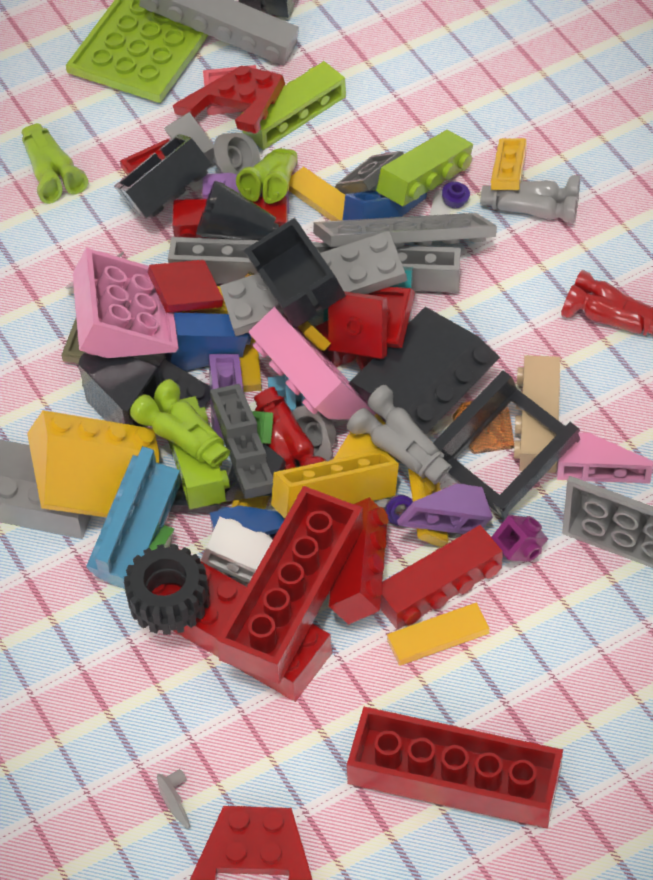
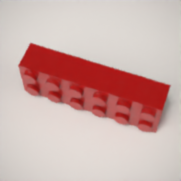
(290, 585)
(223, 599)
(455, 767)

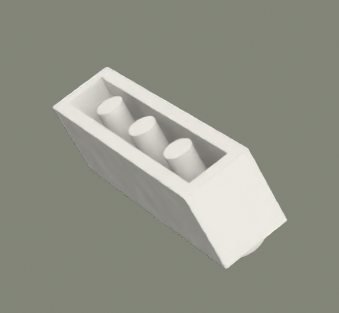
(235, 549)

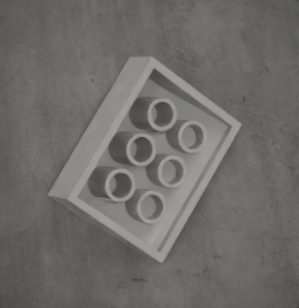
(21, 500)
(609, 521)

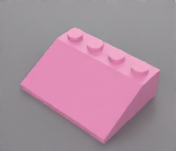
(119, 308)
(306, 367)

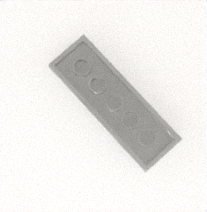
(415, 229)
(358, 266)

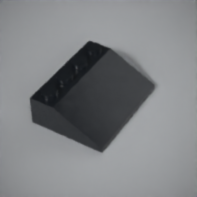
(430, 369)

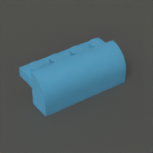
(134, 516)

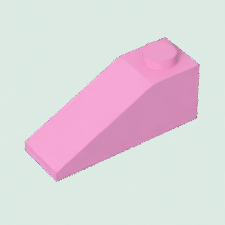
(603, 462)

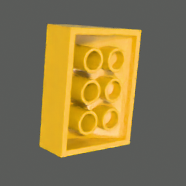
(83, 460)

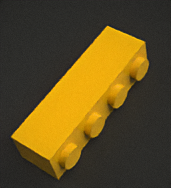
(344, 478)

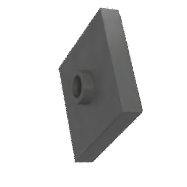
(366, 174)

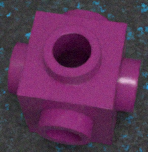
(520, 538)

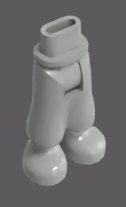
(537, 199)
(399, 436)

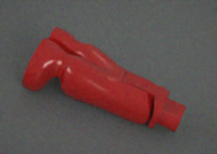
(607, 305)
(287, 435)

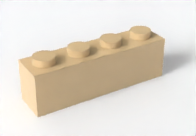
(542, 385)

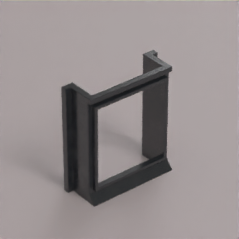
(478, 417)

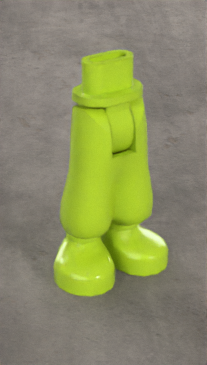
(50, 160)
(268, 175)
(179, 423)

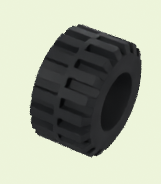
(172, 610)

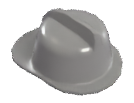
(235, 152)
(318, 429)

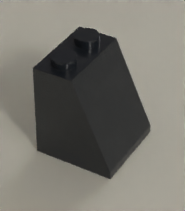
(115, 384)

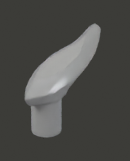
(171, 797)

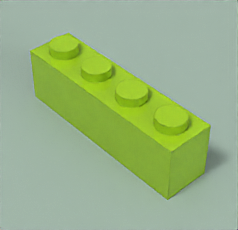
(300, 102)
(424, 167)
(200, 481)

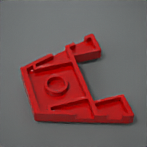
(239, 89)
(253, 843)

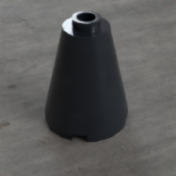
(233, 216)

